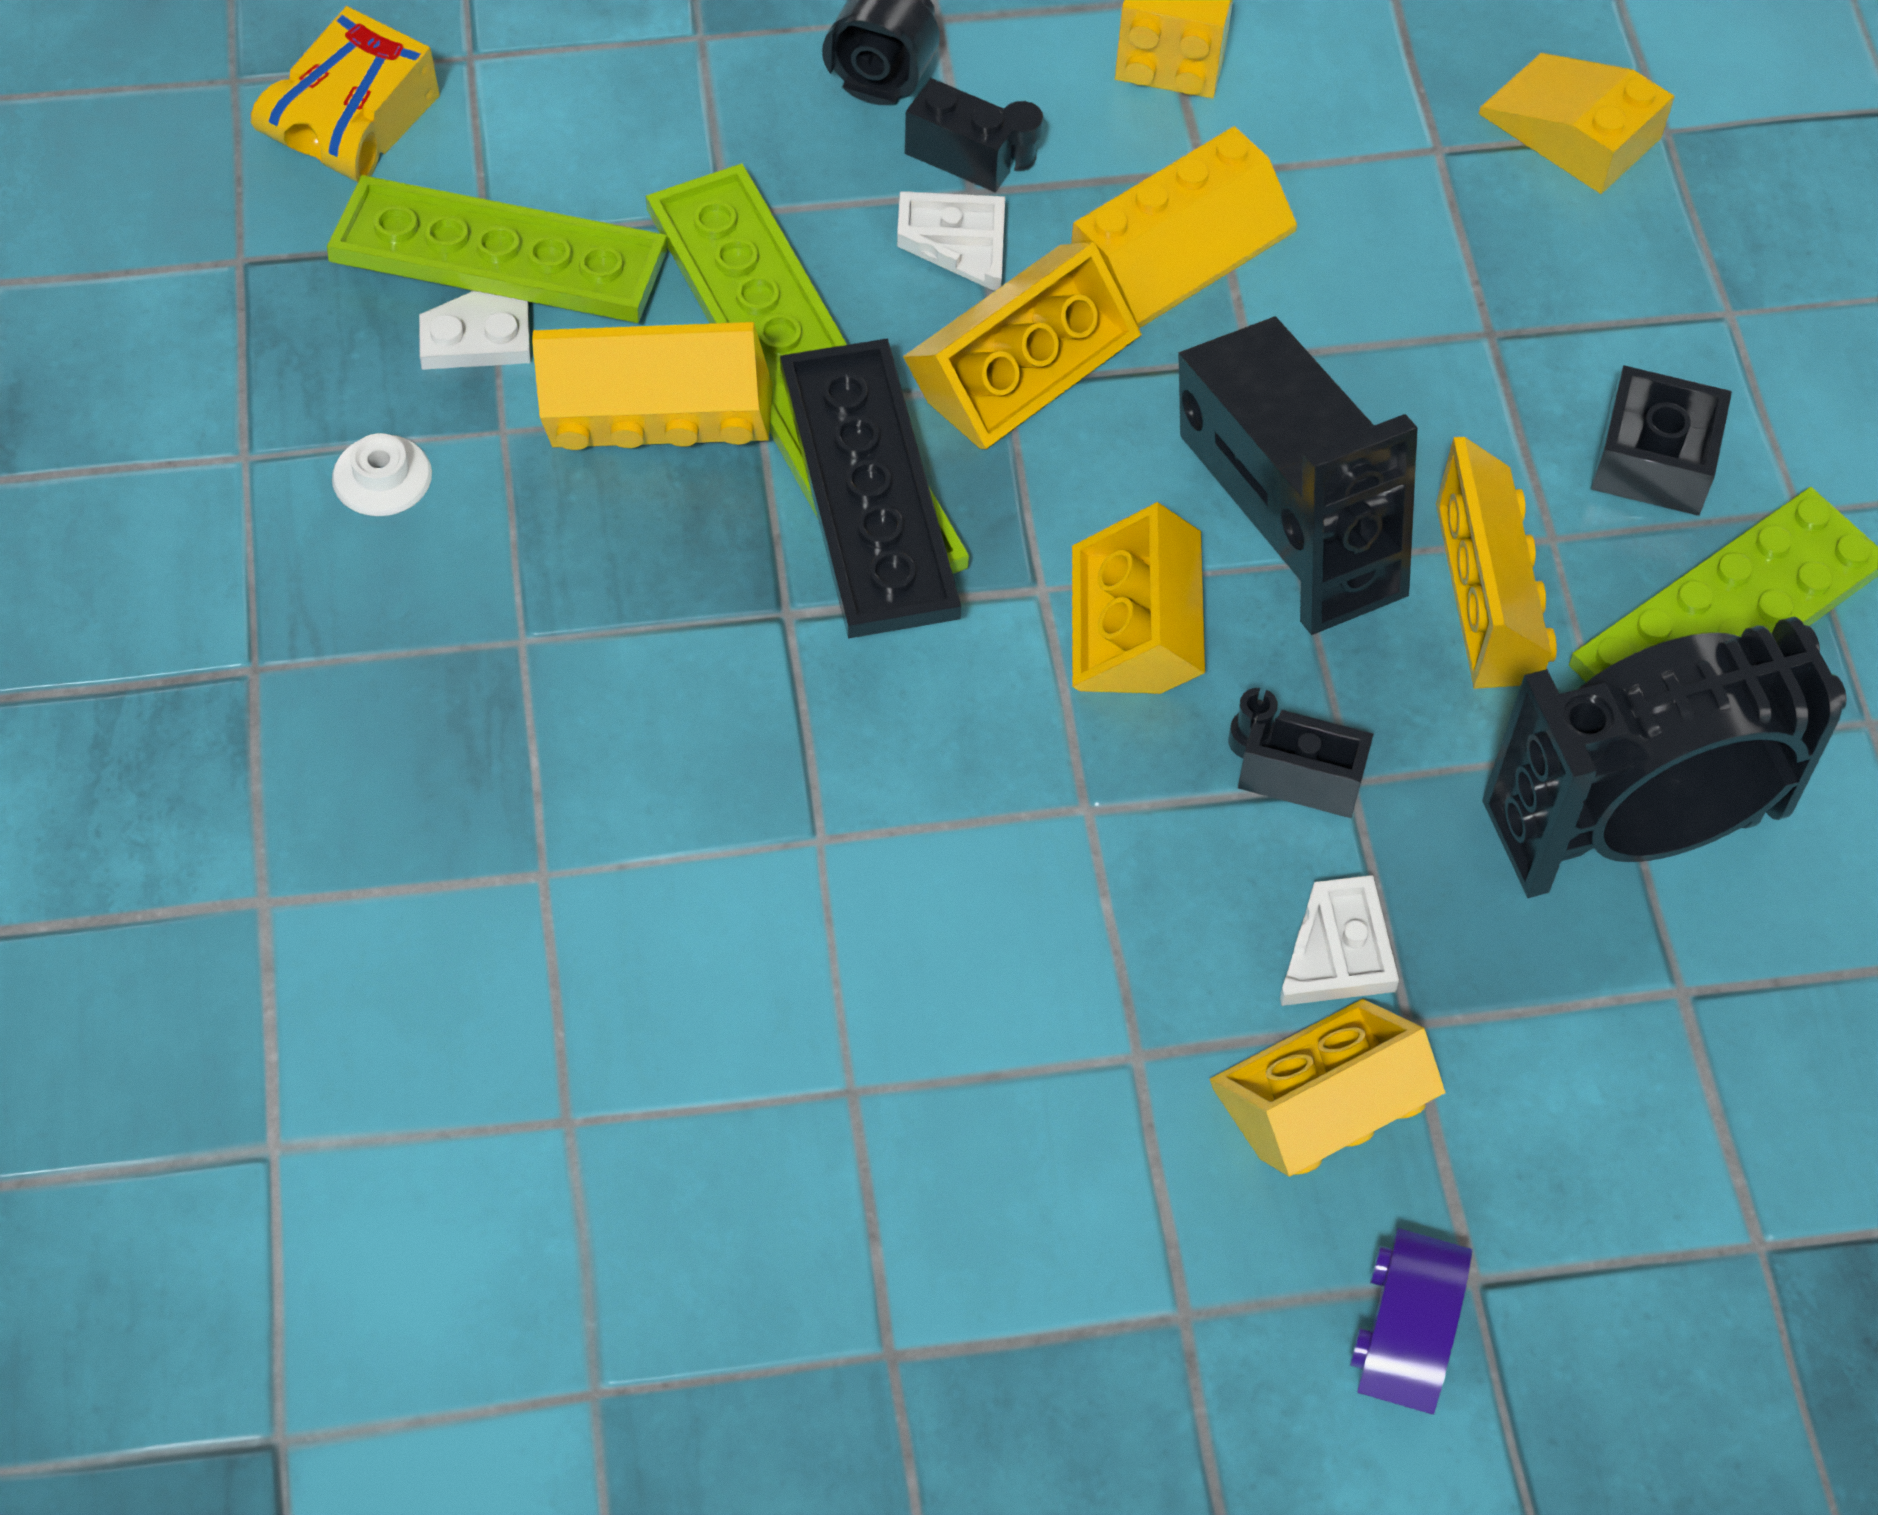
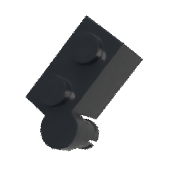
(971, 134)
(1298, 756)

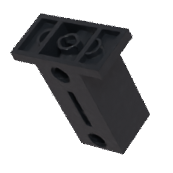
(1304, 467)

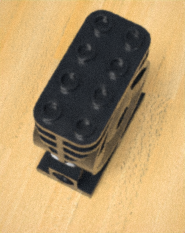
(1662, 749)

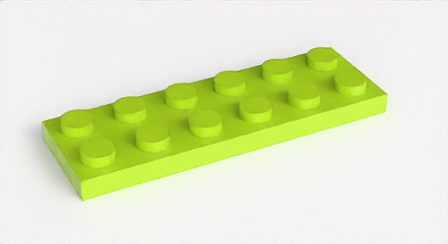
(498, 248)
(1784, 567)

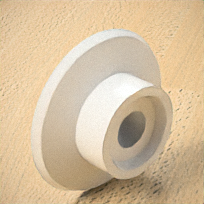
(383, 490)

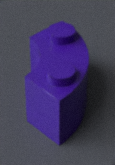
(1413, 1320)

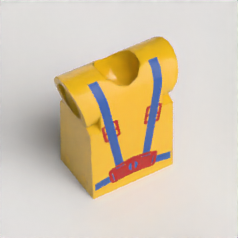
(350, 95)

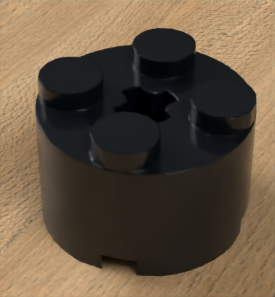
(881, 47)

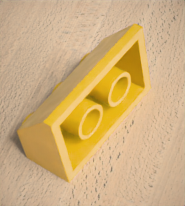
(1138, 605)
(1330, 1086)

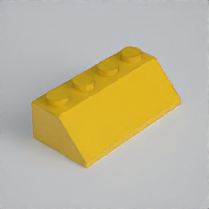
(1189, 224)
(1024, 344)
(652, 385)
(1492, 569)

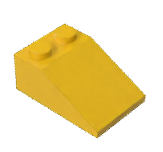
(1582, 115)

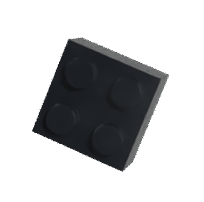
(1661, 440)

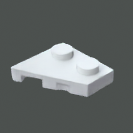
(955, 233)
(475, 332)
(1341, 945)

